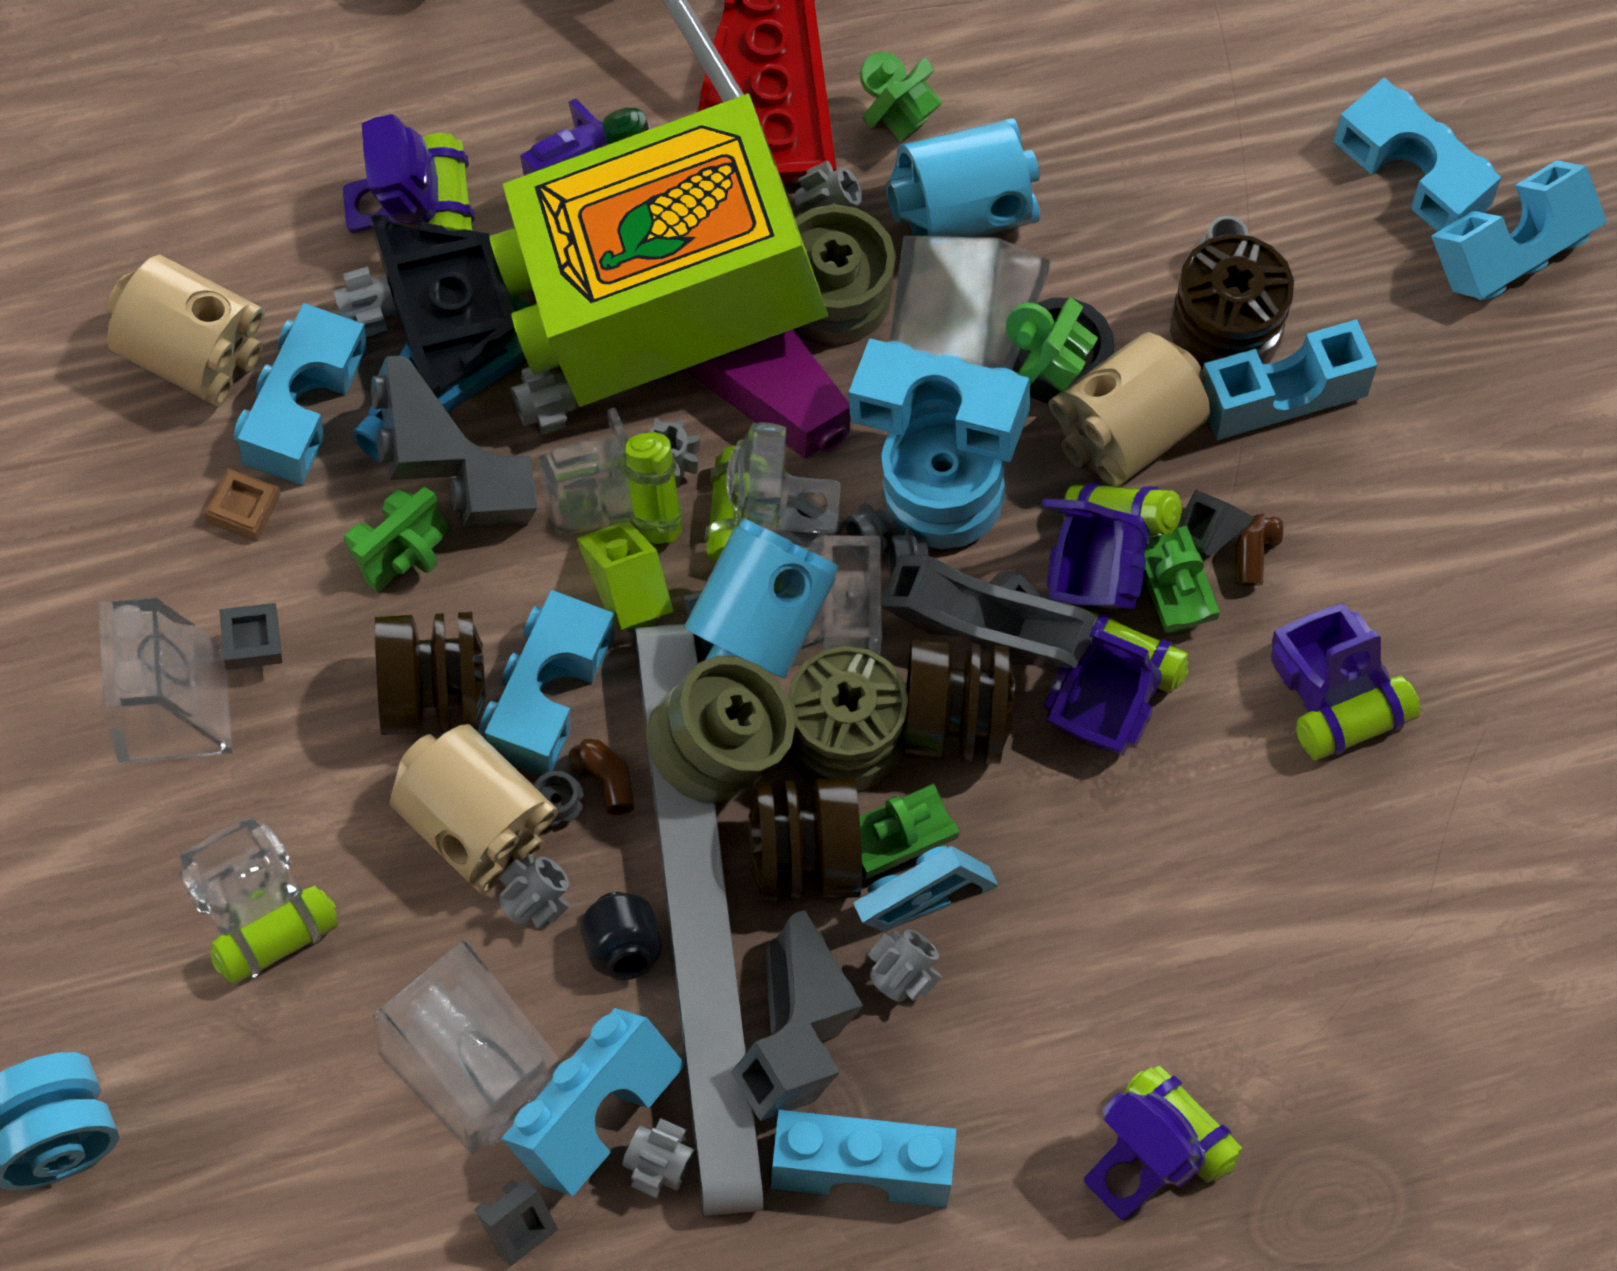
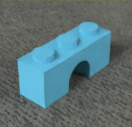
(1391, 127)
(1556, 215)
(313, 354)
(1325, 372)
(900, 381)
(562, 640)
(557, 1130)
(830, 1150)

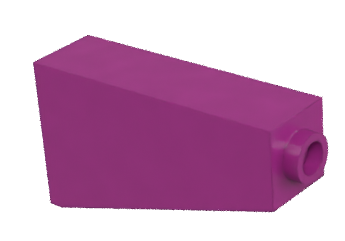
(782, 386)

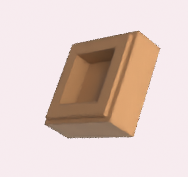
(242, 504)

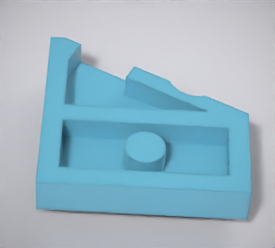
(922, 889)

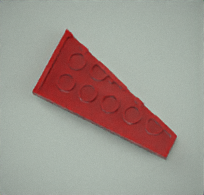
(778, 61)

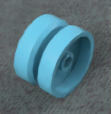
(935, 487)
(51, 1121)

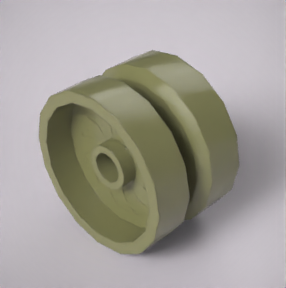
(853, 271)
(720, 729)

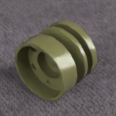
(835, 739)

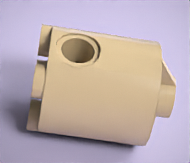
(184, 328)
(1131, 408)
(470, 804)

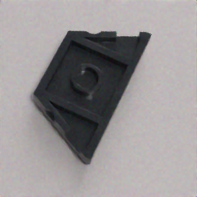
(445, 297)

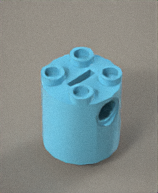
(965, 182)
(761, 598)

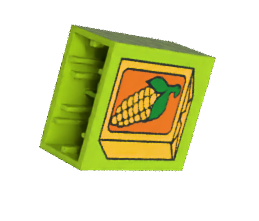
(655, 253)

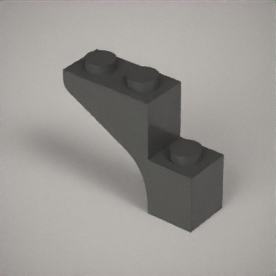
(427, 443)
(989, 615)
(806, 1006)

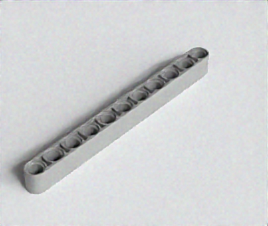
(701, 956)

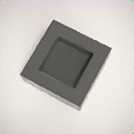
(250, 636)
(517, 1221)

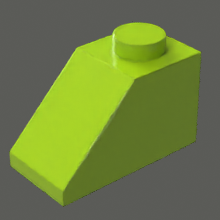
(626, 575)

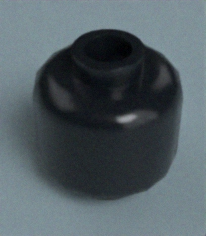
(621, 935)

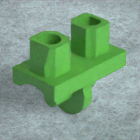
(901, 99)
(1054, 347)
(401, 541)
(1178, 582)
(904, 830)

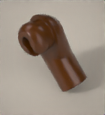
(1251, 548)
(610, 768)

